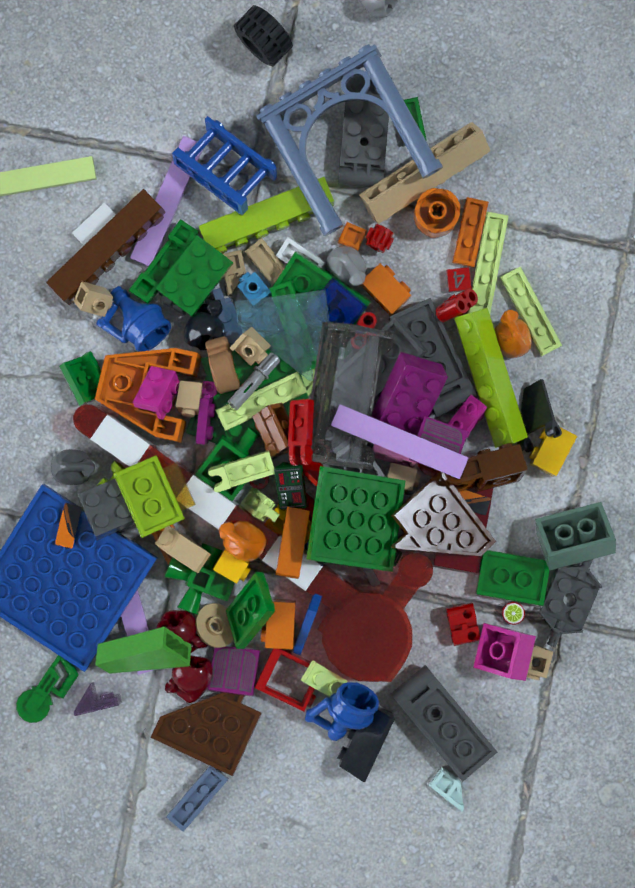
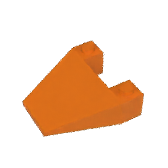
(123, 377)

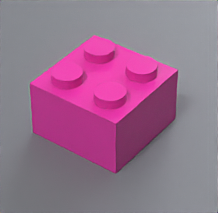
(504, 652)

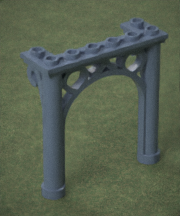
(391, 102)

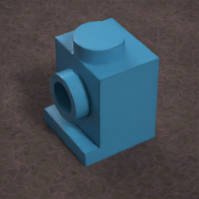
(246, 280)

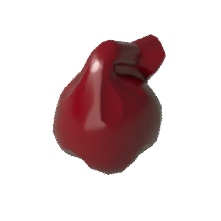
(183, 625)
(192, 680)

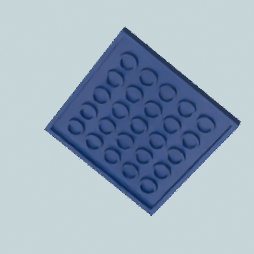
(63, 593)

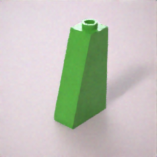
(144, 651)

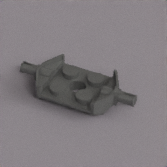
(565, 618)

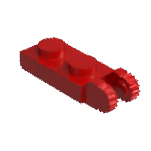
(300, 431)

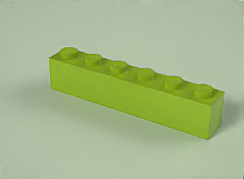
(260, 219)
(491, 377)

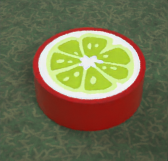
(513, 613)

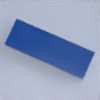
(307, 623)

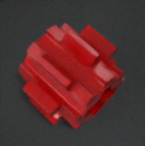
(379, 238)

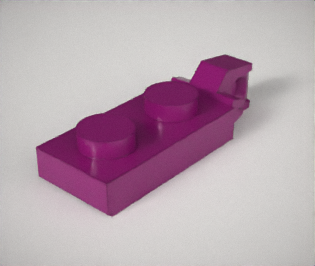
(206, 411)

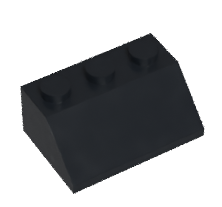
(365, 745)

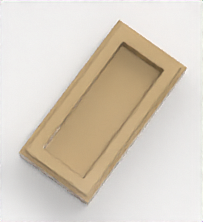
(265, 261)

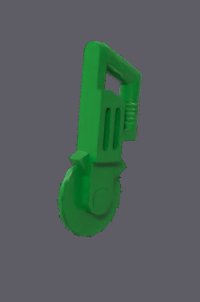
(36, 702)

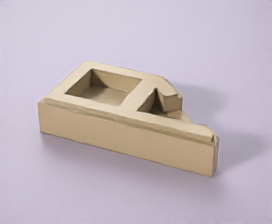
(235, 272)

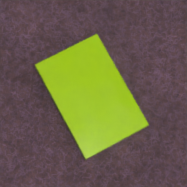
(148, 496)

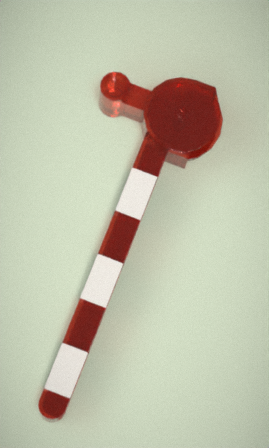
(365, 629)

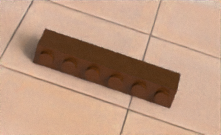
(107, 246)

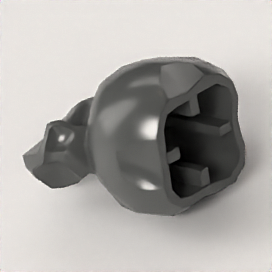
(72, 467)

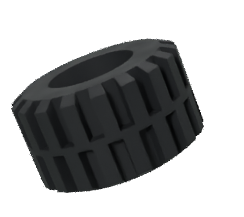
(263, 35)

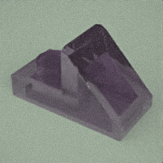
(91, 703)

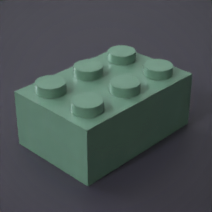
(575, 536)

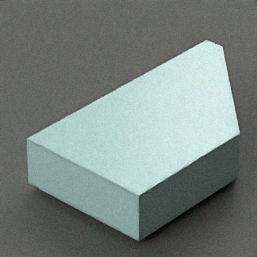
(448, 787)

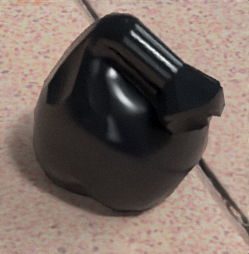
(204, 325)

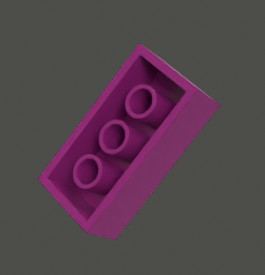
(410, 393)

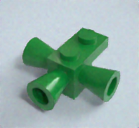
(204, 581)

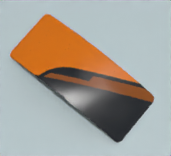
(476, 502)
(68, 525)

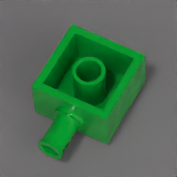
(225, 452)

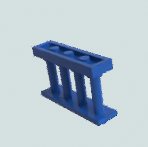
(220, 186)

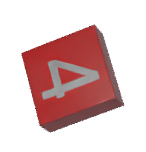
(458, 279)

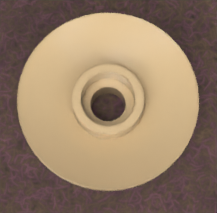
(214, 615)

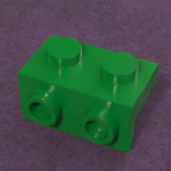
(82, 377)

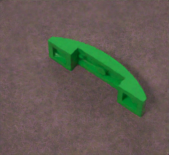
(177, 243)

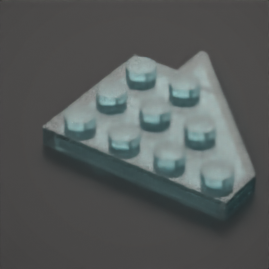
(289, 325)

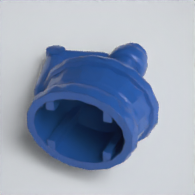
(142, 322)
(350, 708)

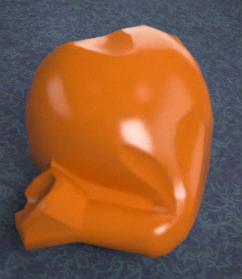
(513, 335)
(242, 540)

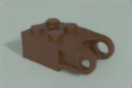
(492, 469)

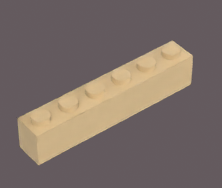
(407, 184)

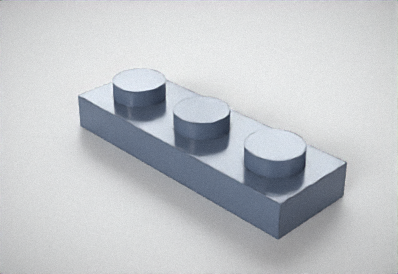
(197, 798)

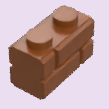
(273, 427)

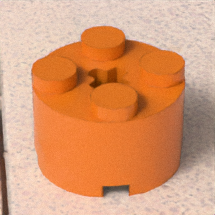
(438, 200)

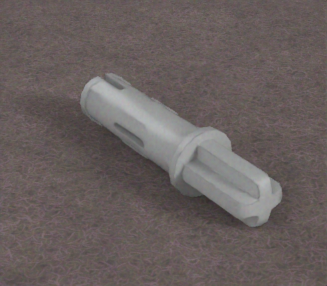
(255, 379)

